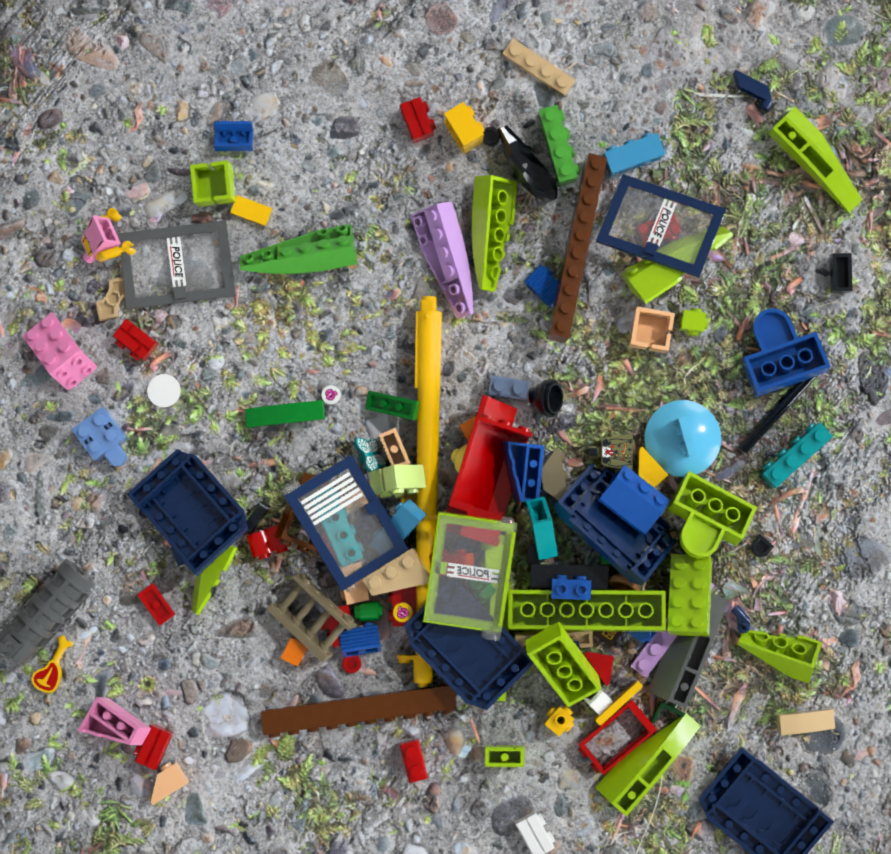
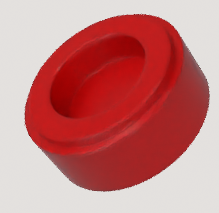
(351, 664)

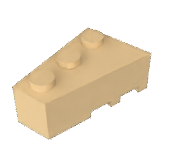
(398, 574)

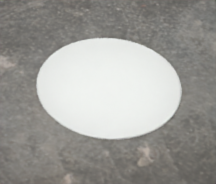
(163, 390)

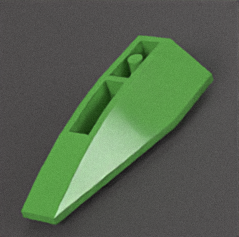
(306, 253)

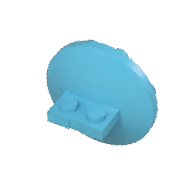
(682, 437)

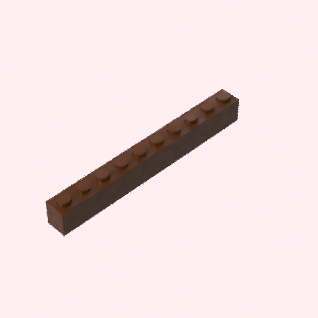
(576, 248)
(358, 709)

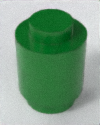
(368, 611)

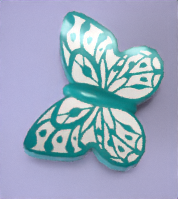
(368, 454)

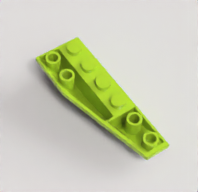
(816, 157)
(644, 766)

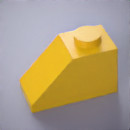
(649, 469)

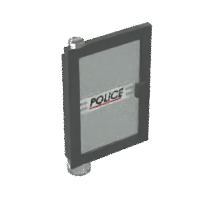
(178, 265)

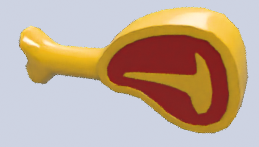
(49, 677)

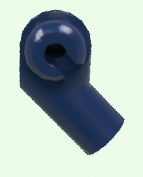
(743, 619)

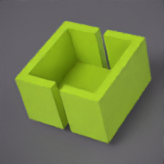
(211, 184)

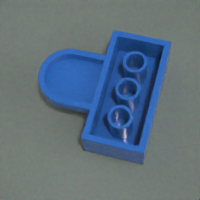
(782, 355)

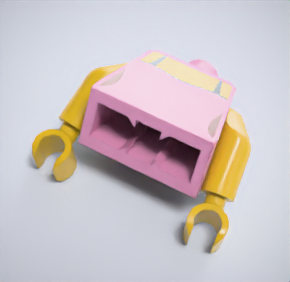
(101, 239)

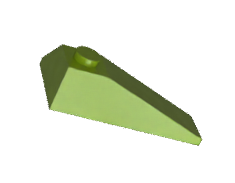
(210, 578)
(789, 655)

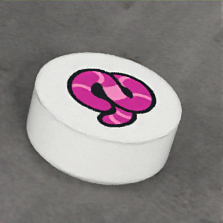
(331, 395)

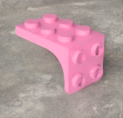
(59, 352)

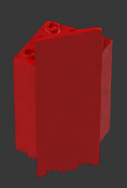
(483, 477)

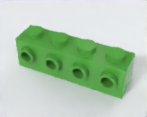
(557, 145)

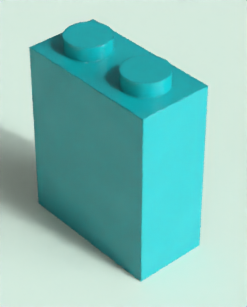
(542, 528)

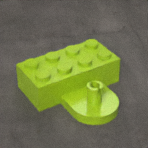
(709, 515)

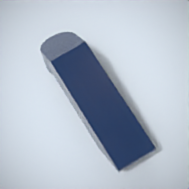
(754, 88)

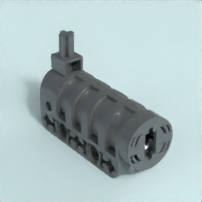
(45, 613)

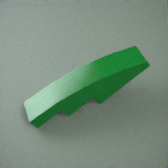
(285, 414)

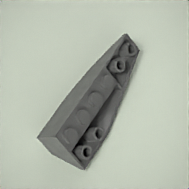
(685, 659)

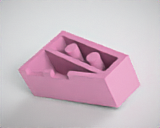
(113, 722)

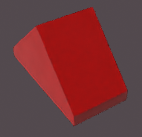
(602, 664)

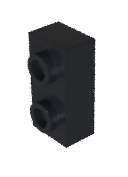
(841, 273)

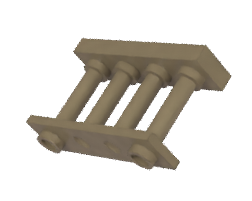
(294, 623)

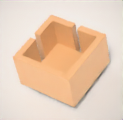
(649, 329)

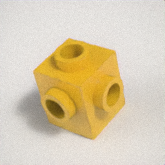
(559, 727)

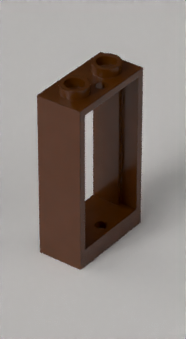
(286, 520)

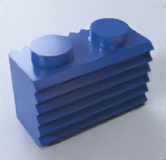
(543, 284)
(360, 640)

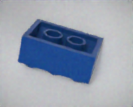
(633, 500)

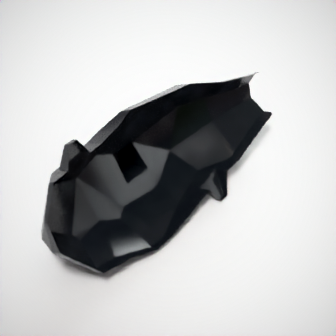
(533, 178)

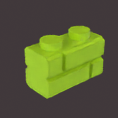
(504, 756)

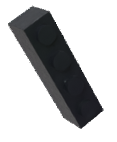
(542, 573)

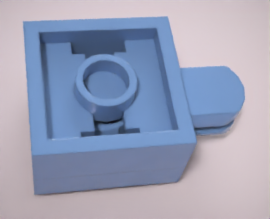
(101, 438)

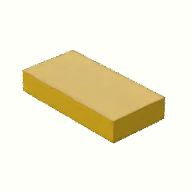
(251, 210)

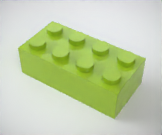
(689, 595)
(563, 664)

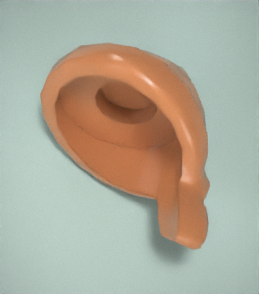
(619, 582)

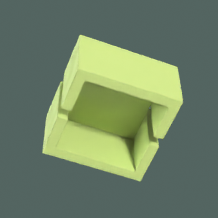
(397, 480)

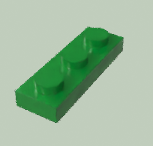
(392, 405)

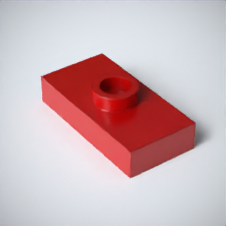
(156, 604)

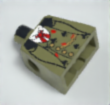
(614, 451)

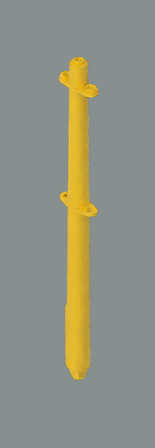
(428, 393)

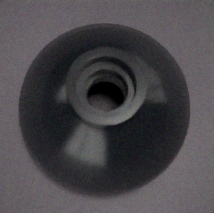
(547, 398)

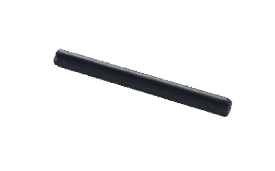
(775, 414)

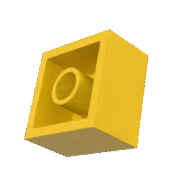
(463, 127)

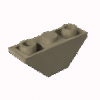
(553, 476)

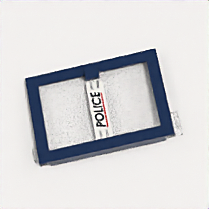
(660, 225)

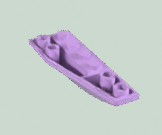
(446, 254)

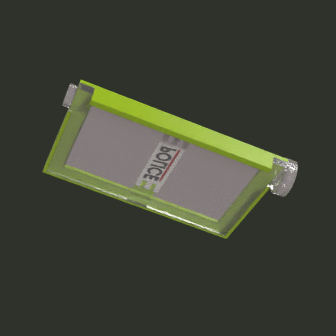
(470, 573)

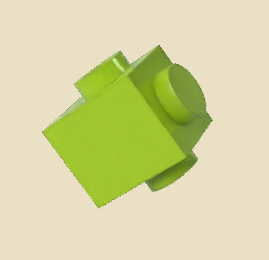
(693, 322)

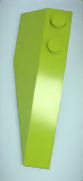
(491, 218)
(651, 279)

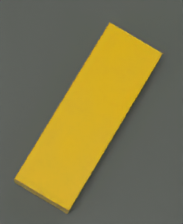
(618, 702)

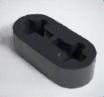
(257, 516)

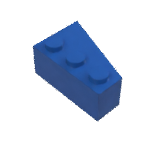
(524, 469)

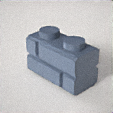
(508, 388)

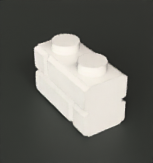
(534, 833)

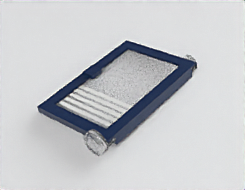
(345, 522)

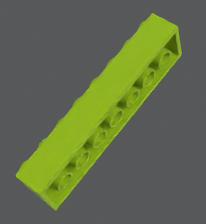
(603, 612)

